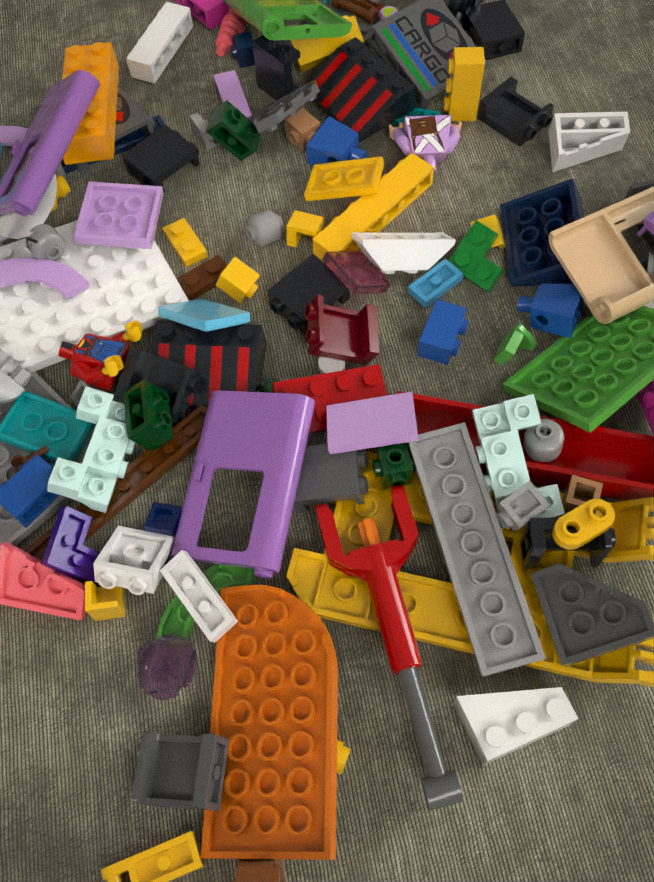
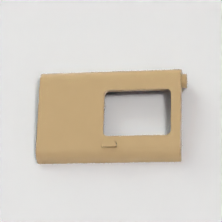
(603, 262)

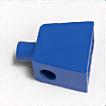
(333, 144)
(553, 308)

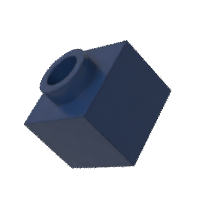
(243, 49)

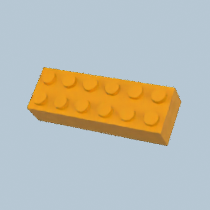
(96, 132)

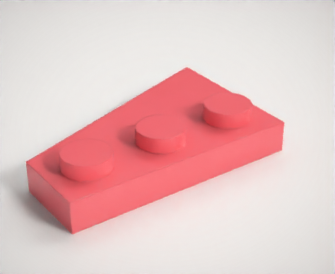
(38, 587)

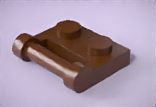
(363, 8)

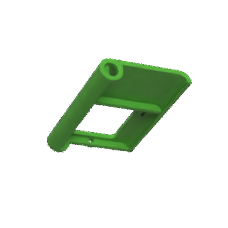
(268, 18)

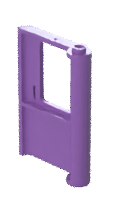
(51, 135)
(255, 435)

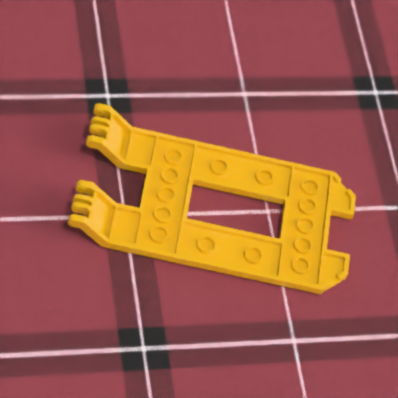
(433, 603)

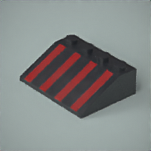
(362, 89)
(225, 357)

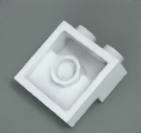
(133, 560)

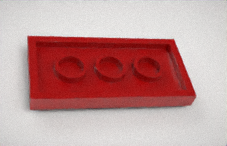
(335, 389)

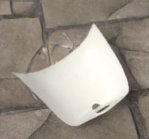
(17, 226)

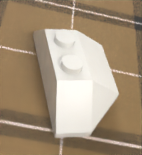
(403, 250)

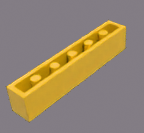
(377, 210)

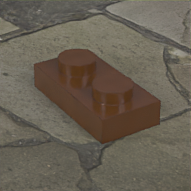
(201, 278)

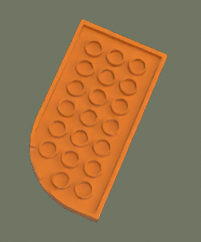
(281, 720)

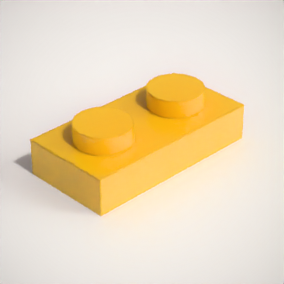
(185, 242)

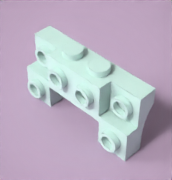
(502, 450)
(104, 459)

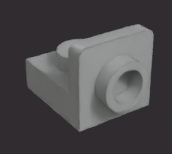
(199, 128)
(521, 506)

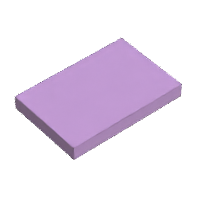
(371, 423)

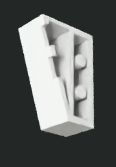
(586, 136)
(512, 719)

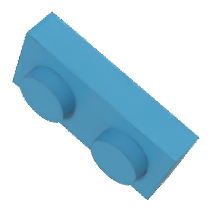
(435, 283)

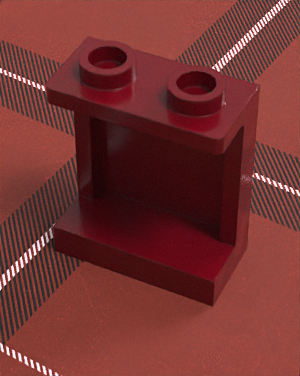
(342, 332)

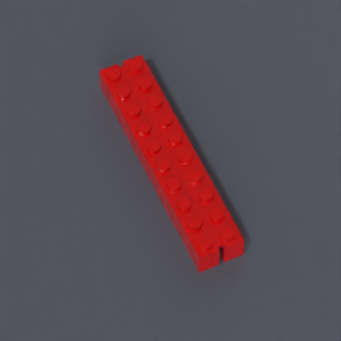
(605, 455)

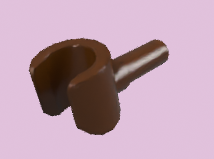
(19, 460)

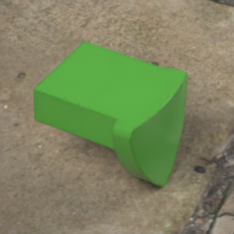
(516, 338)

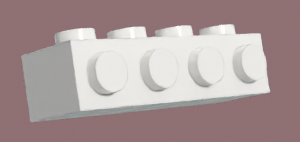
(159, 42)

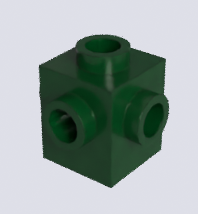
(394, 465)

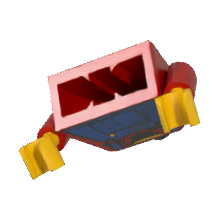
(99, 358)

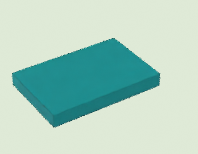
(41, 423)

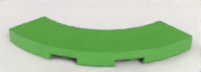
(178, 619)

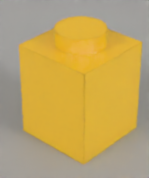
(238, 280)

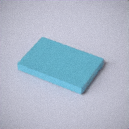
(204, 314)

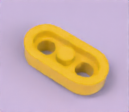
(585, 522)

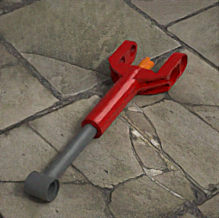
(378, 567)

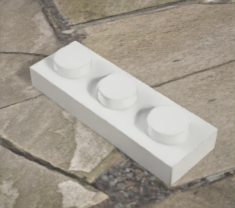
(198, 596)

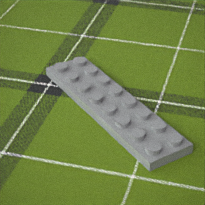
(475, 551)

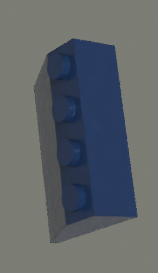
(527, 230)

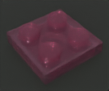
(356, 272)

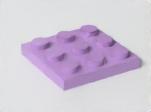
(119, 215)

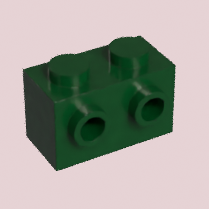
(233, 130)
(148, 415)

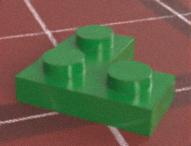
(470, 257)

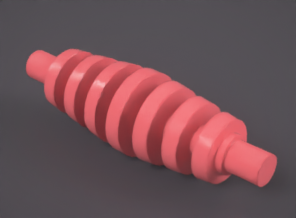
(230, 25)

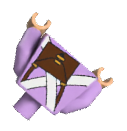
(427, 137)

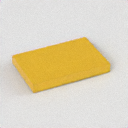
(344, 179)

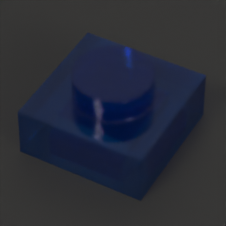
(163, 519)

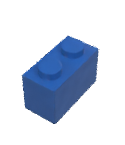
(442, 332)
(26, 492)

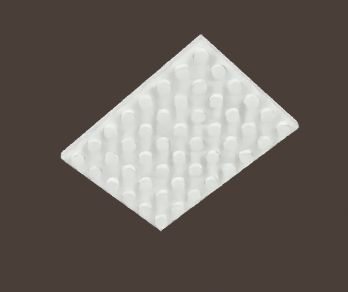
(123, 288)

